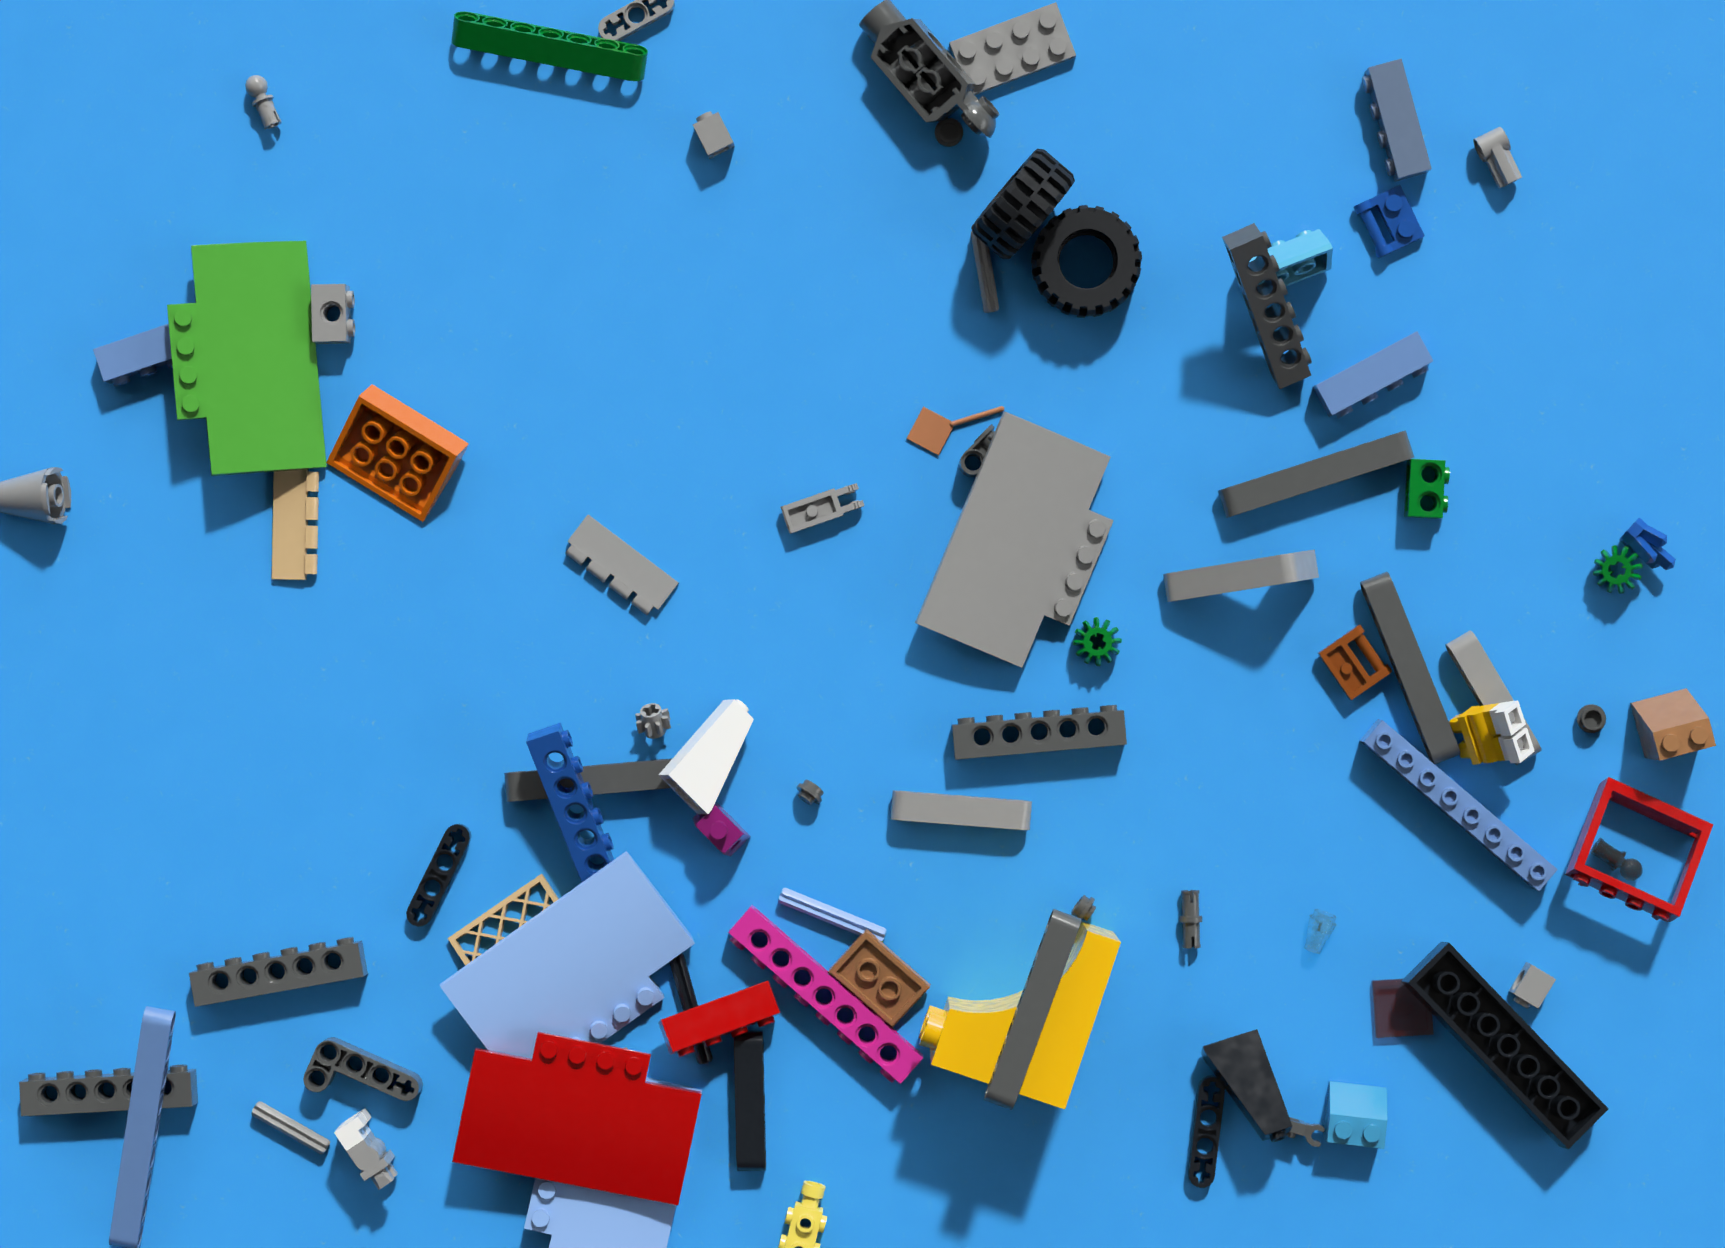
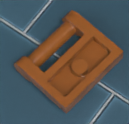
(1346, 666)

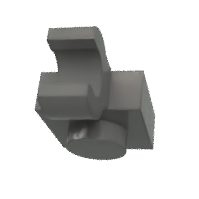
(1305, 1129)

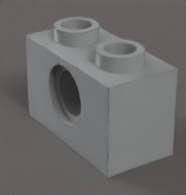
(322, 299)

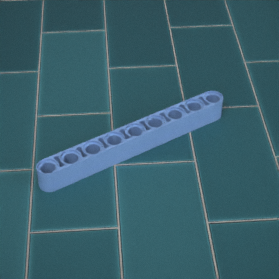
(142, 1127)

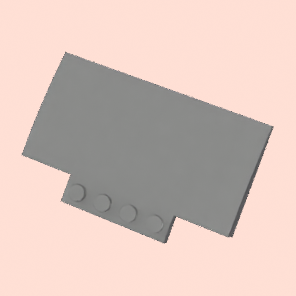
(1019, 542)

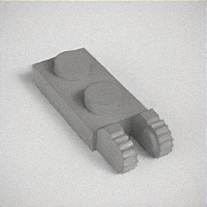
(818, 508)

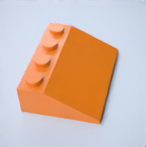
(396, 452)

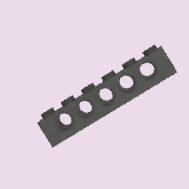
(1241, 248)
(1113, 733)
(206, 990)
(36, 1102)

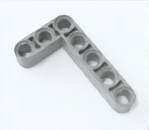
(1241, 575)

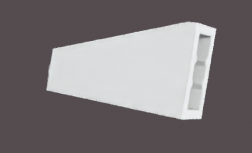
(707, 757)

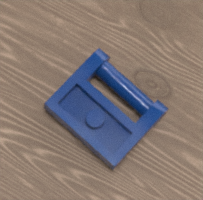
(1397, 217)

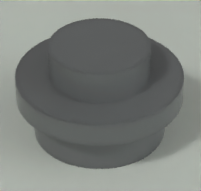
(948, 132)
(1591, 718)
(809, 792)
(1084, 908)

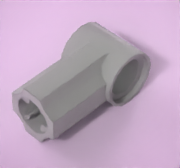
(1495, 151)

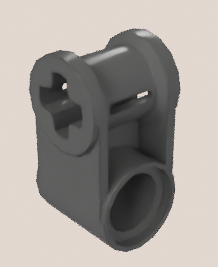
(978, 450)

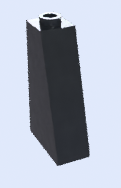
(1249, 1080)

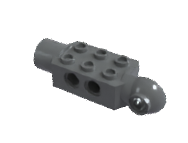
(925, 69)

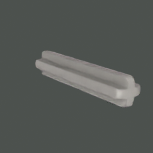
(985, 275)
(290, 1127)

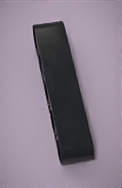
(750, 1101)

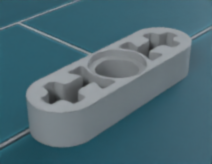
(634, 27)

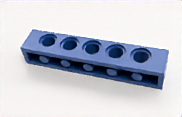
(556, 740)

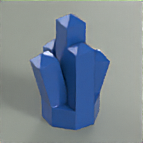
(1648, 545)

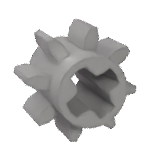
(653, 720)

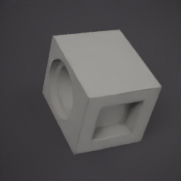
(713, 134)
(1531, 986)

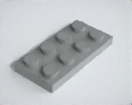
(1014, 48)

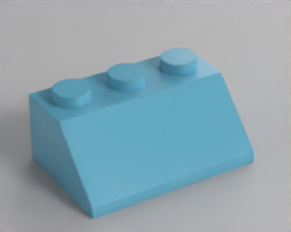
(1302, 256)

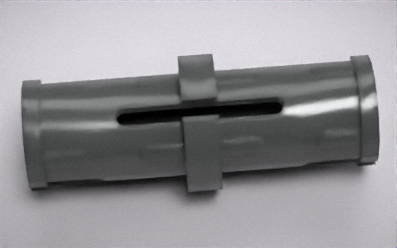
(1190, 919)

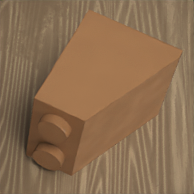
(1672, 725)

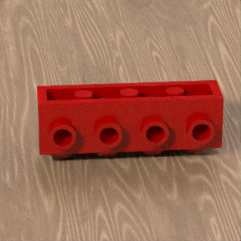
(718, 1018)

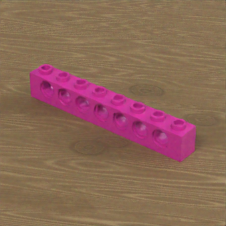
(893, 1069)

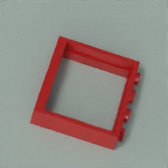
(1652, 808)

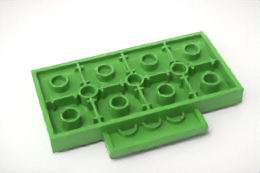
(250, 357)

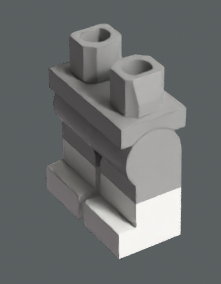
(366, 1150)

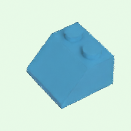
(1356, 1115)

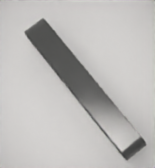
(1316, 474)
(1410, 668)
(602, 779)
(1032, 1009)

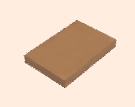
(879, 978)

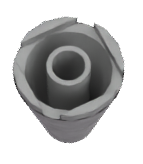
(37, 496)

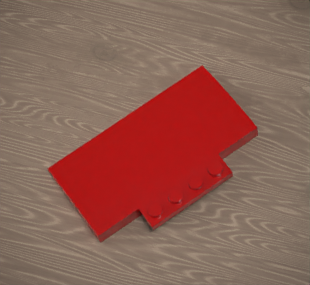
(578, 1119)

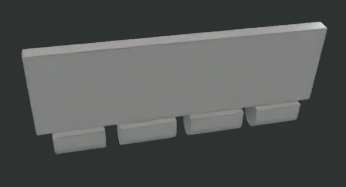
(616, 558)

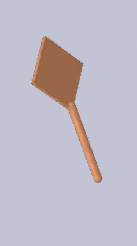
(933, 429)

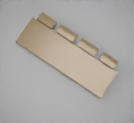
(290, 524)

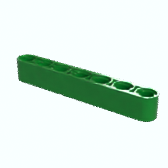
(549, 46)

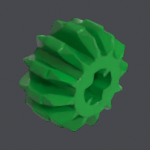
(1621, 578)
(1106, 638)

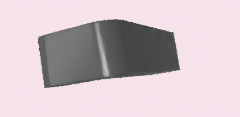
(366, 1075)

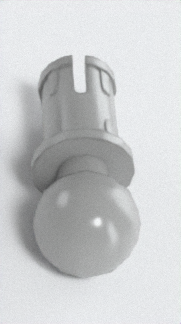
(257, 87)

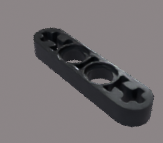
(442, 876)
(1206, 1131)

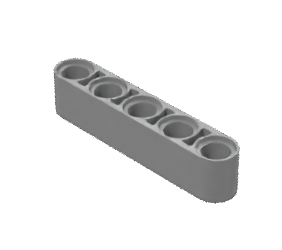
(1483, 677)
(961, 810)

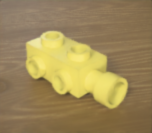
(808, 1209)

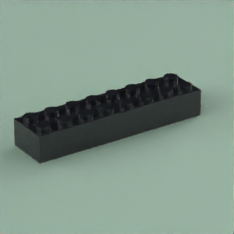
(1504, 1045)

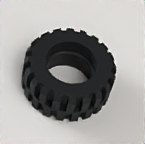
(1023, 204)
(1096, 223)

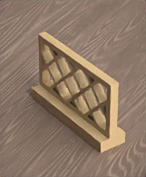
(503, 905)

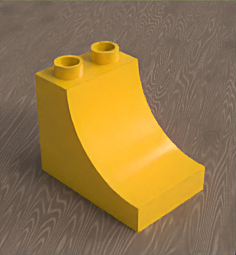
(971, 1032)

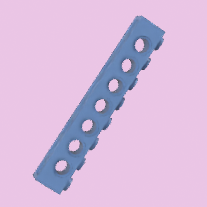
(1458, 805)

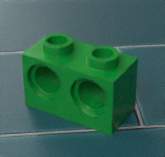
(1417, 488)

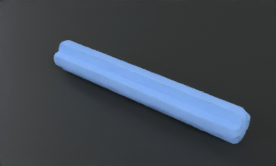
(829, 914)

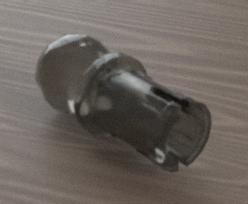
(1629, 868)

